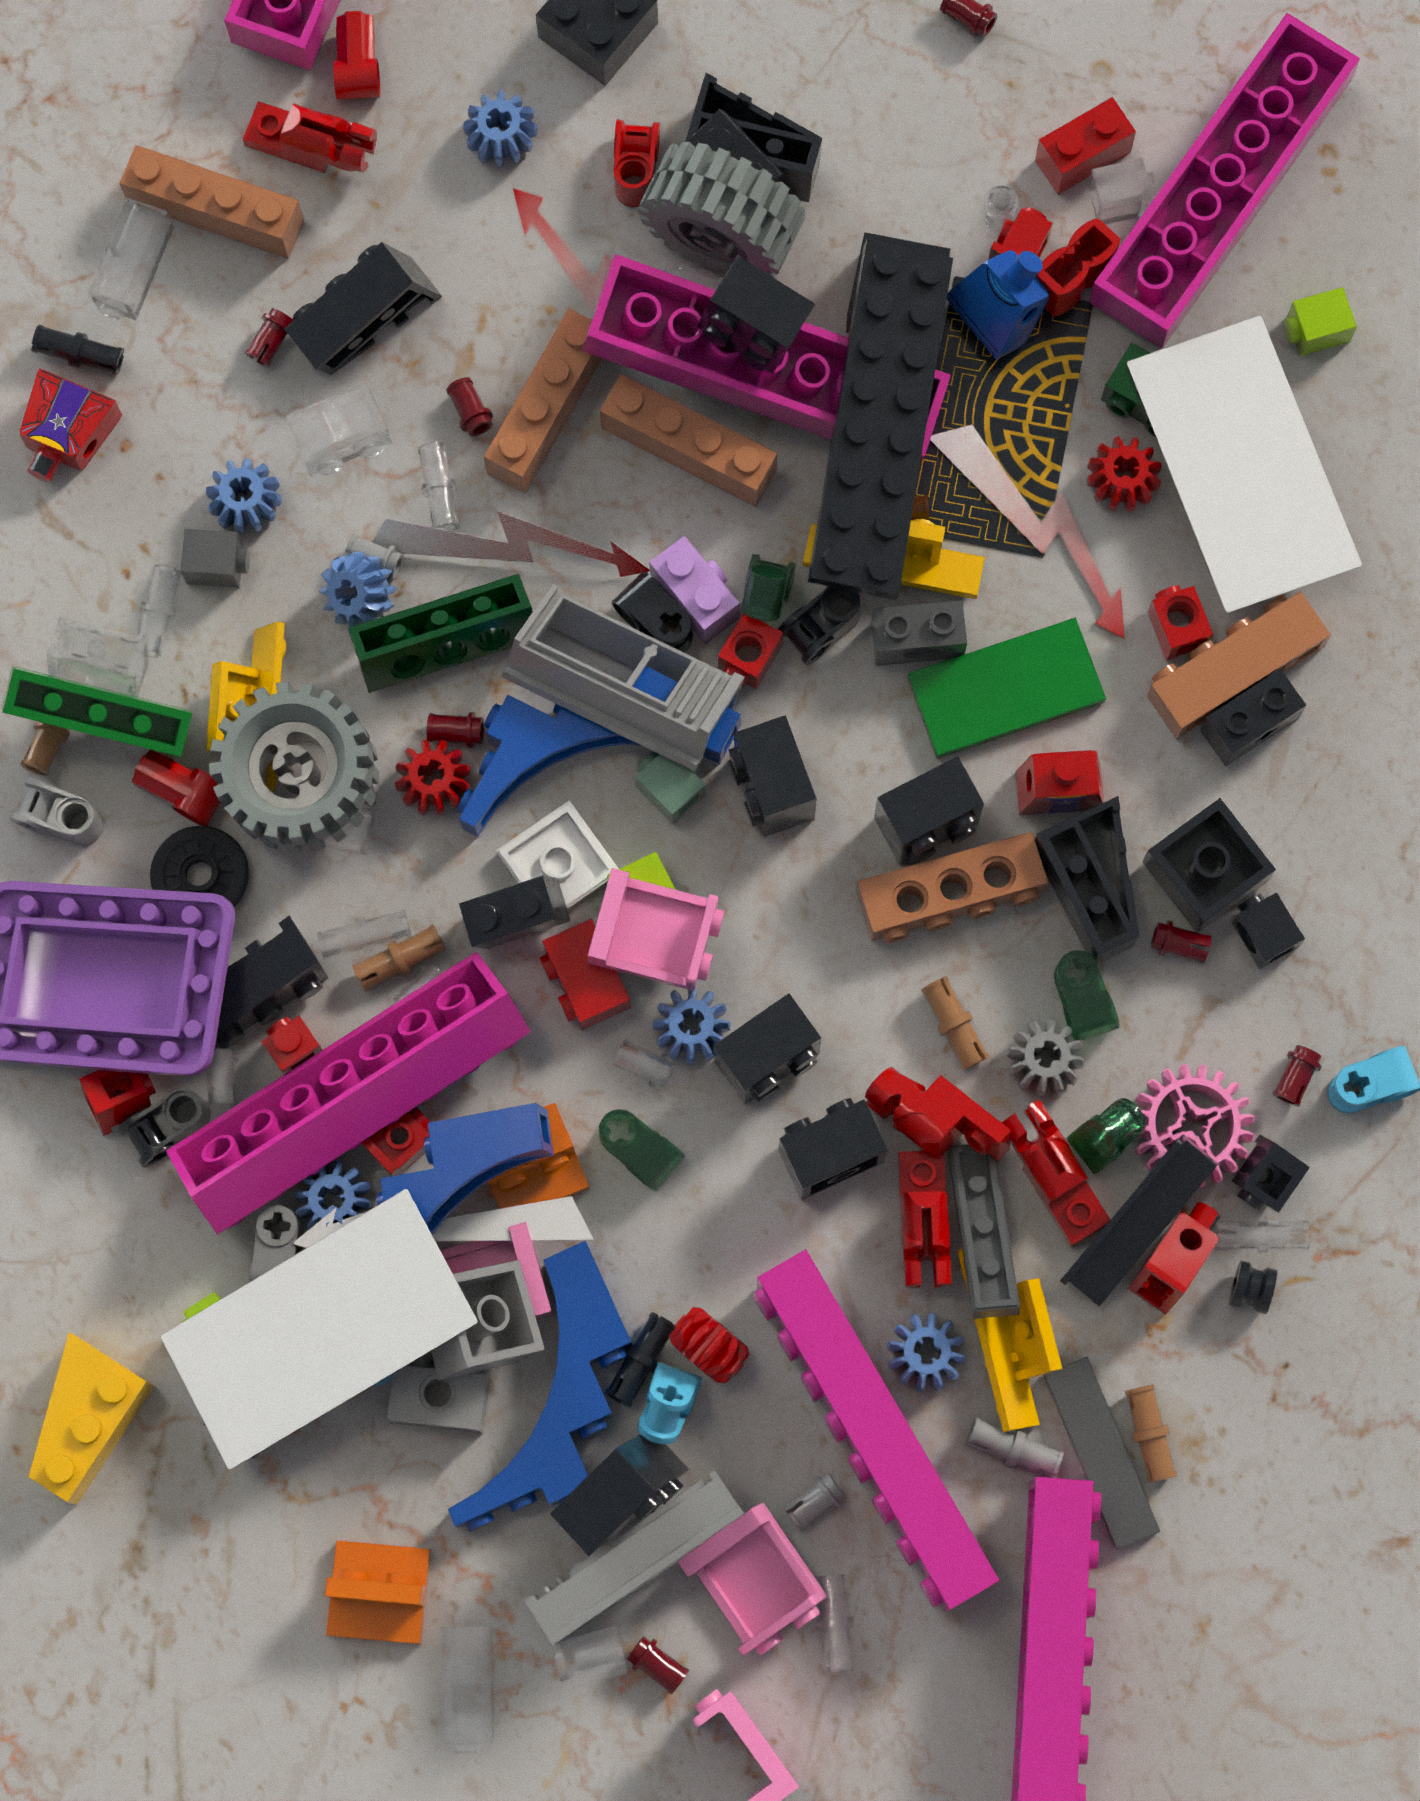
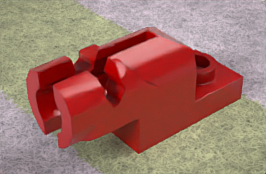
(310, 138)
(936, 1116)
(1057, 1175)
(924, 1217)

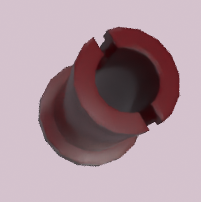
(972, 14)
(269, 335)
(473, 414)
(455, 728)
(1178, 941)
(1297, 1075)
(657, 1664)

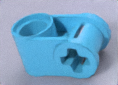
(1380, 1078)
(668, 1403)

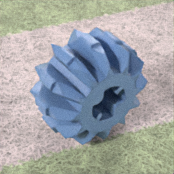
(511, 117)
(248, 511)
(357, 589)
(674, 1024)
(333, 1183)
(913, 1360)

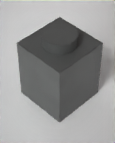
(213, 558)

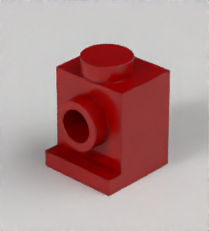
(1027, 233)
(290, 1043)
(116, 1096)
(395, 1157)

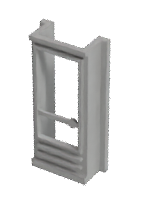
(670, 728)
(634, 1558)

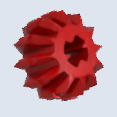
(1125, 488)
(424, 765)
(709, 1345)

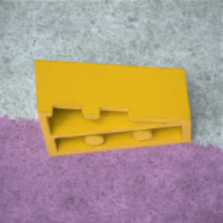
(85, 1418)

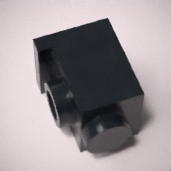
(1283, 1175)

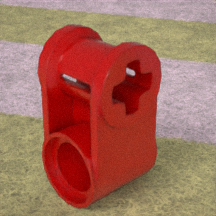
(634, 155)

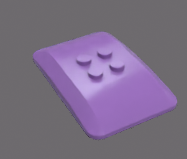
(112, 976)

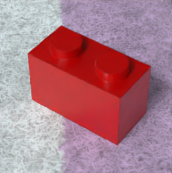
(1085, 144)
(589, 990)

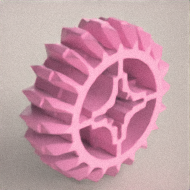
(1227, 1109)

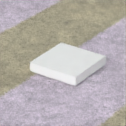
(562, 849)

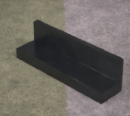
(1140, 1220)

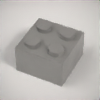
(505, 1324)

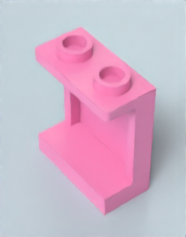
(654, 931)
(488, 1253)
(756, 1579)
(781, 1781)

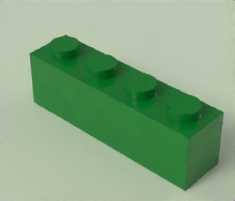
(96, 711)

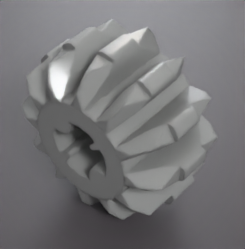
(1032, 1047)

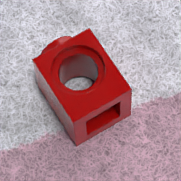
(755, 634)
(1179, 640)

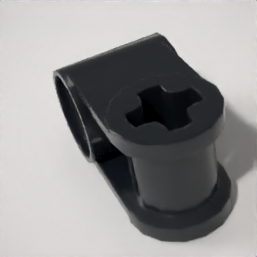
(651, 609)
(820, 623)
(162, 1125)

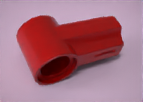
(356, 67)
(186, 790)

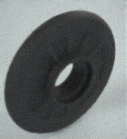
(202, 845)

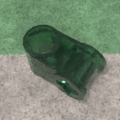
(767, 588)
(1088, 1004)
(1108, 1134)
(645, 1154)

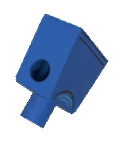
(1002, 300)

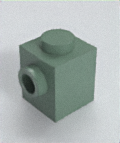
(669, 785)

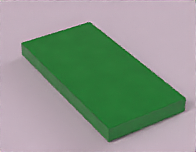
(1006, 688)

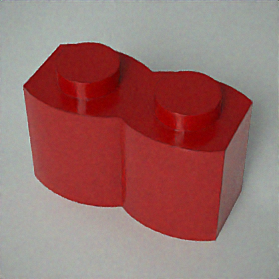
(1077, 266)

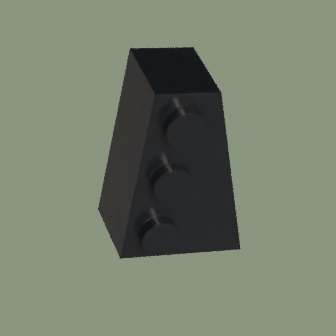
(786, 143)
(359, 306)
(1091, 878)
(267, 981)
(623, 1487)

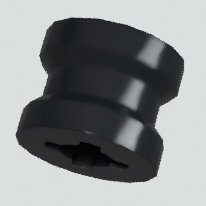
(1253, 1287)

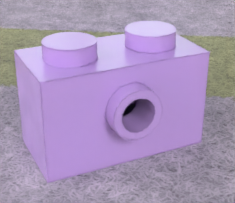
(696, 588)

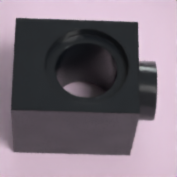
(1267, 929)

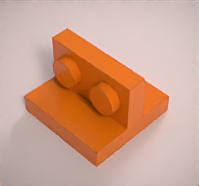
(546, 1177)
(378, 1592)

